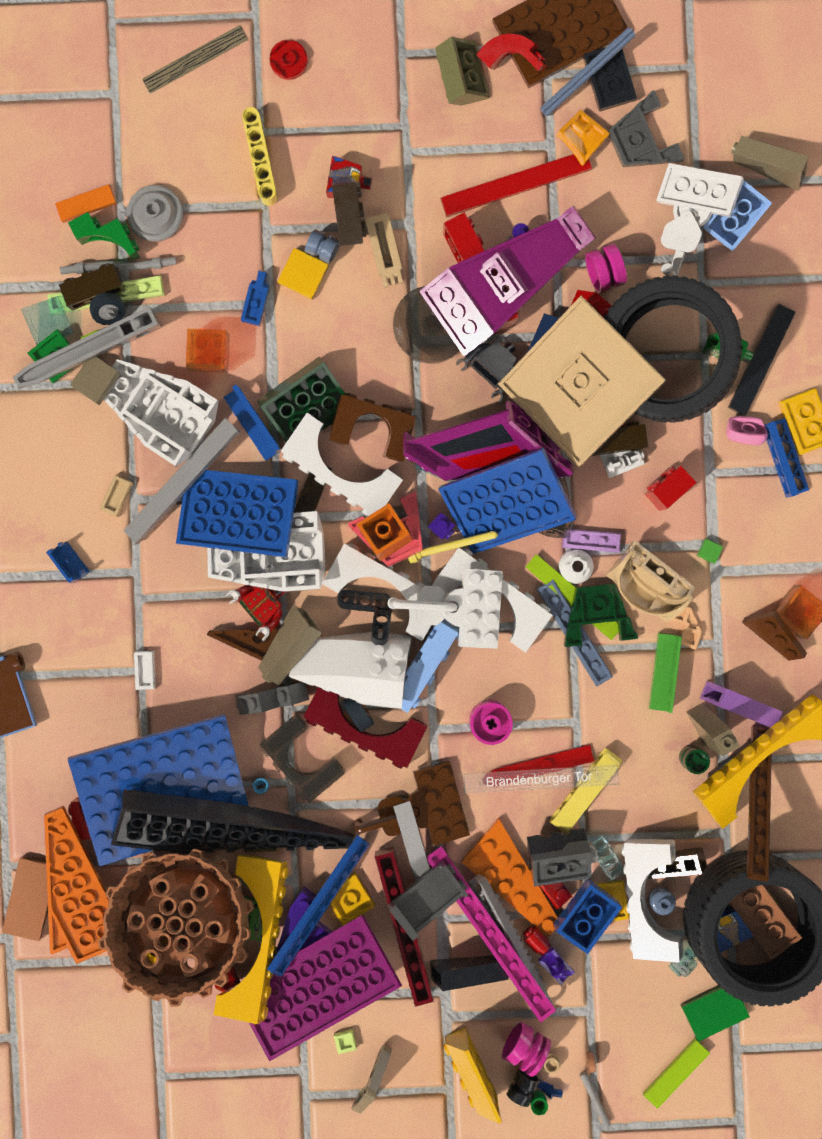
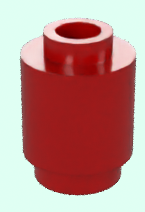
(536, 940)

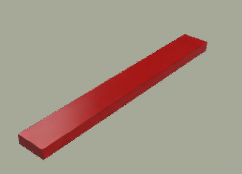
(513, 184)

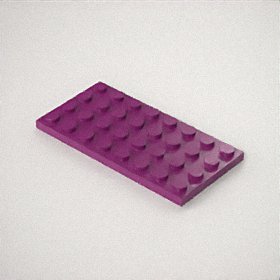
(325, 987)

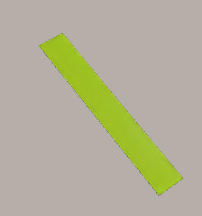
(546, 574)

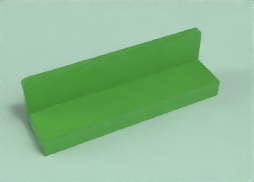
(665, 672)

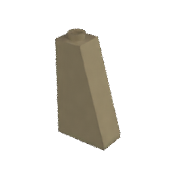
(771, 161)
(289, 645)
(712, 730)

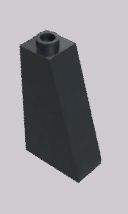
(466, 972)

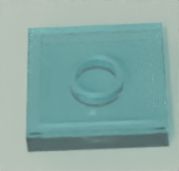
(45, 318)

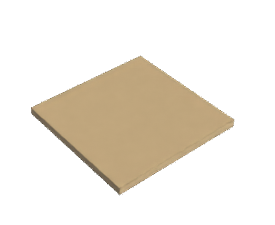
(581, 381)

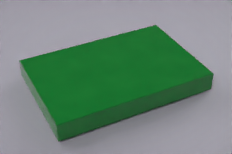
(713, 1012)

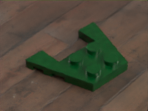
(595, 606)

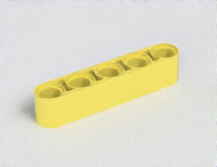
(256, 148)
(581, 797)

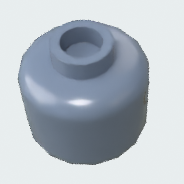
(662, 901)

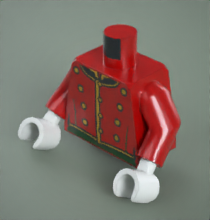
(261, 605)

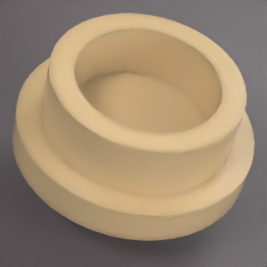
(551, 1064)

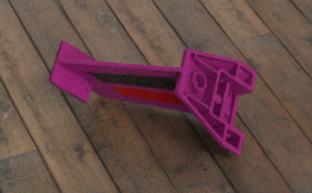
(482, 444)

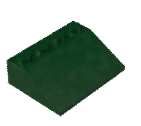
(307, 391)

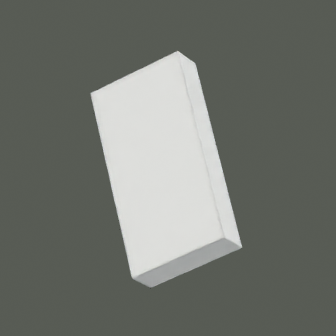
(144, 670)

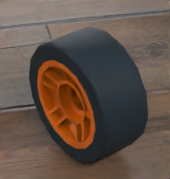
(358, 714)

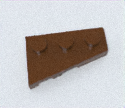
(776, 634)

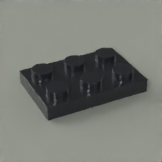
(612, 82)

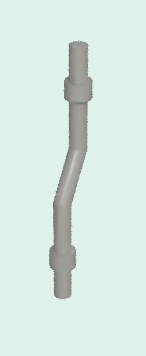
(155, 263)

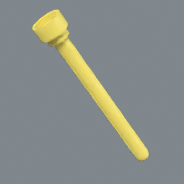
(452, 545)

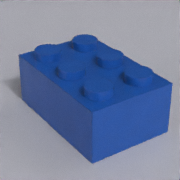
(587, 916)

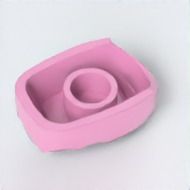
(746, 430)

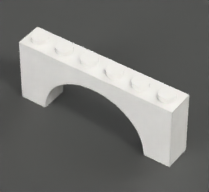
(303, 449)
(352, 565)
(528, 616)
(648, 938)

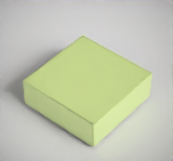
(345, 1041)

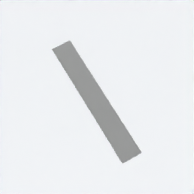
(412, 839)

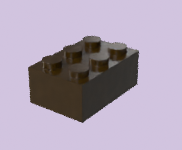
(348, 211)

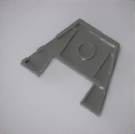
(634, 139)

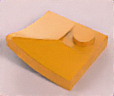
(582, 136)

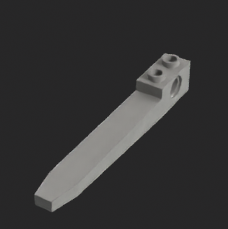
(89, 347)

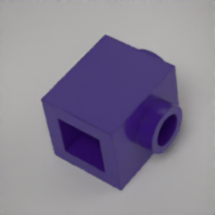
(442, 527)

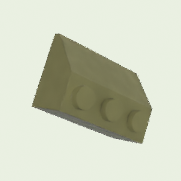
(462, 71)

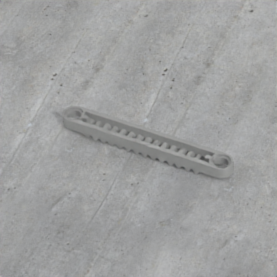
(494, 908)

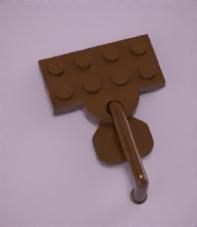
(437, 804)

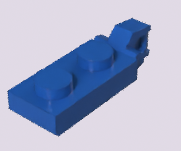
(255, 300)

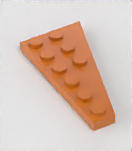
(510, 877)

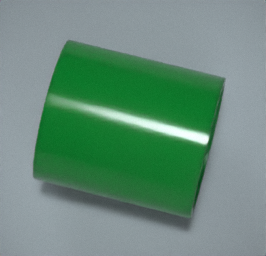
(542, 1108)

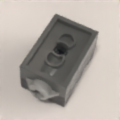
(560, 857)

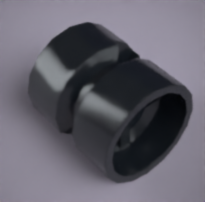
(522, 1088)

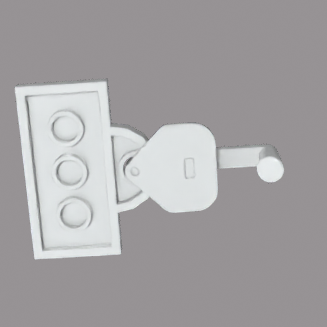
(695, 193)
(474, 612)

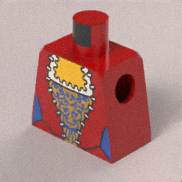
(344, 169)

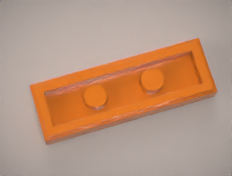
(86, 202)

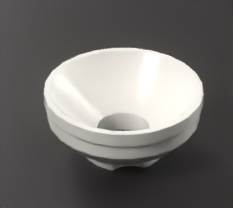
(568, 559)

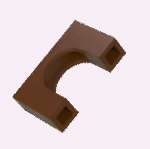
(350, 409)

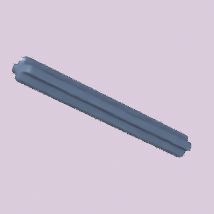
(588, 71)

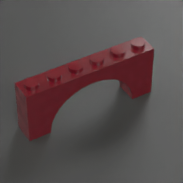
(396, 746)

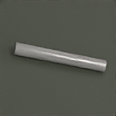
(595, 1099)

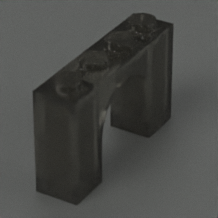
(307, 783)

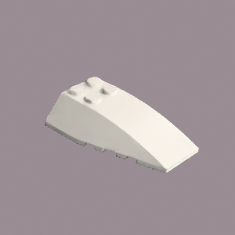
(162, 410)
(300, 571)
(357, 667)

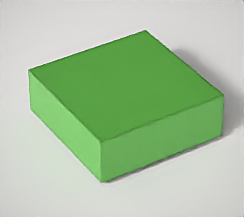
(709, 551)

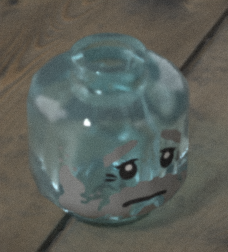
(686, 964)

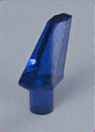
(549, 1090)

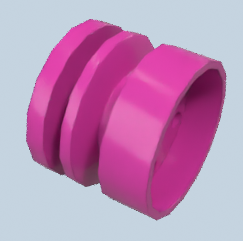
(526, 1049)

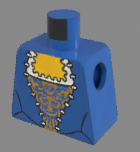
(731, 929)

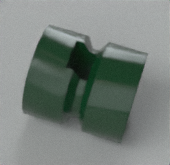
(694, 759)

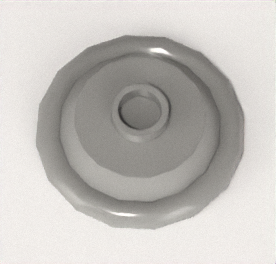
(155, 213)

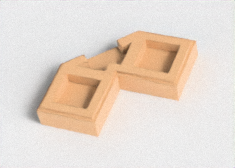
(691, 631)

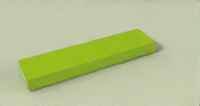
(676, 1073)

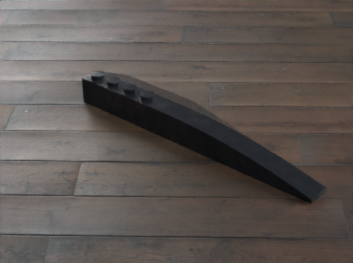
(190, 823)

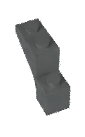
(272, 698)

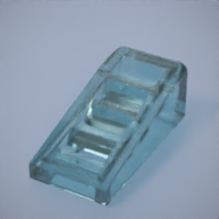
(602, 848)

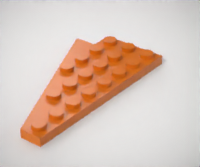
(73, 890)

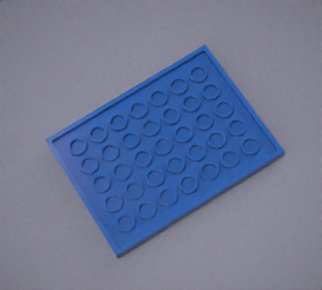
(178, 761)

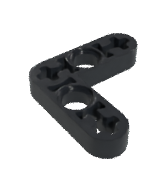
(378, 609)

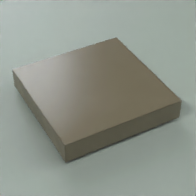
(95, 379)

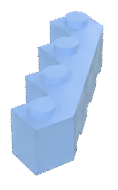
(426, 661)

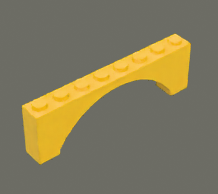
(722, 790)
(266, 881)

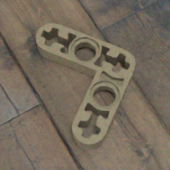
(369, 1091)

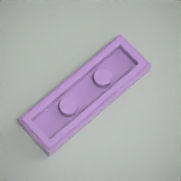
(592, 541)

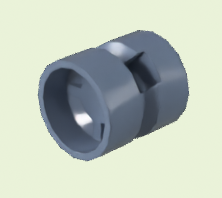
(322, 246)

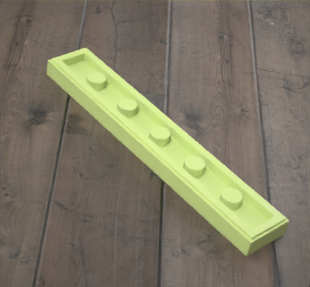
(135, 290)

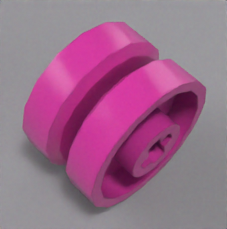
(606, 268)
(493, 733)

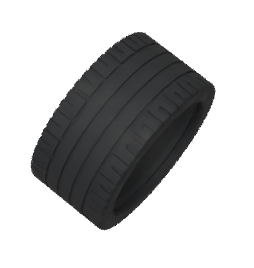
(704, 299)
(771, 983)

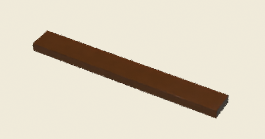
(759, 815)

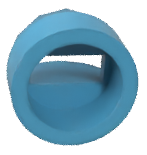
(258, 782)

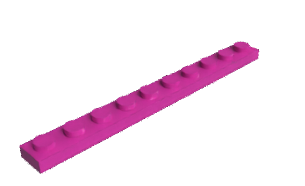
(498, 944)

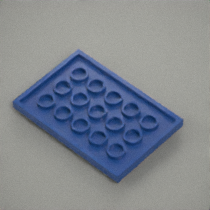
(510, 499)
(238, 513)

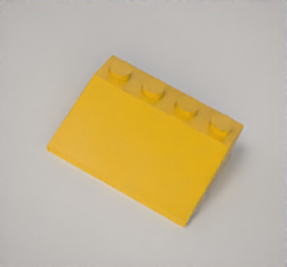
(473, 1074)

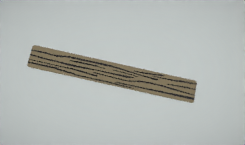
(195, 59)

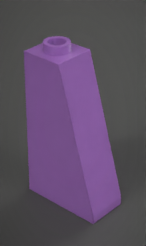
(740, 704)

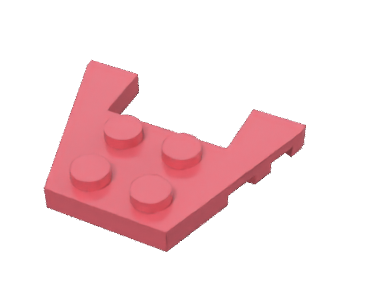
(412, 524)

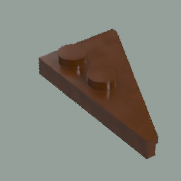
(245, 640)

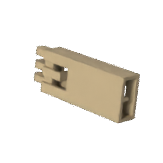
(383, 245)

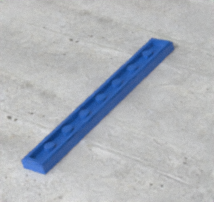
(318, 906)

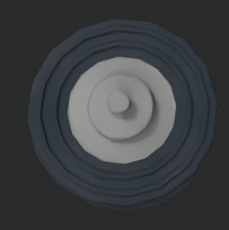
(107, 308)

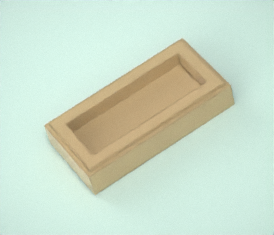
(116, 495)

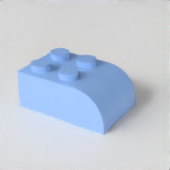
(747, 211)

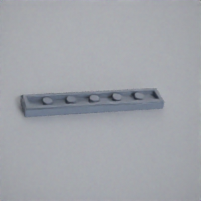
(586, 652)

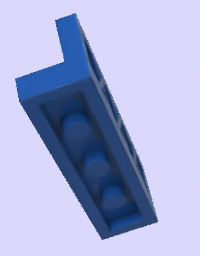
(252, 423)
(781, 459)

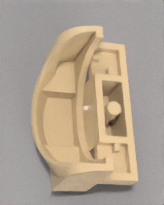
(649, 582)

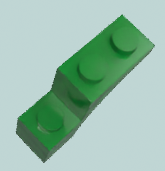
(89, 229)

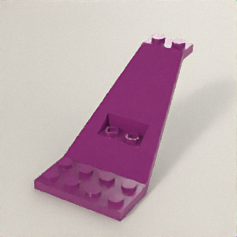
(473, 299)

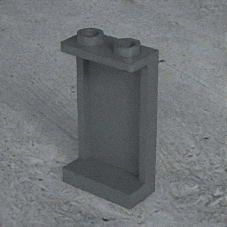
(427, 899)

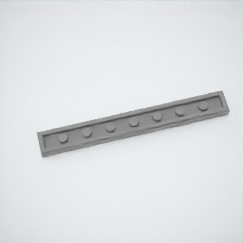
(181, 481)

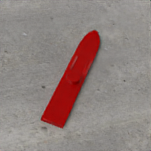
(564, 759)

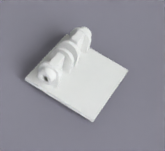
(621, 462)

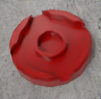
(288, 59)

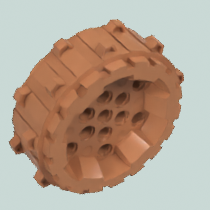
(214, 954)

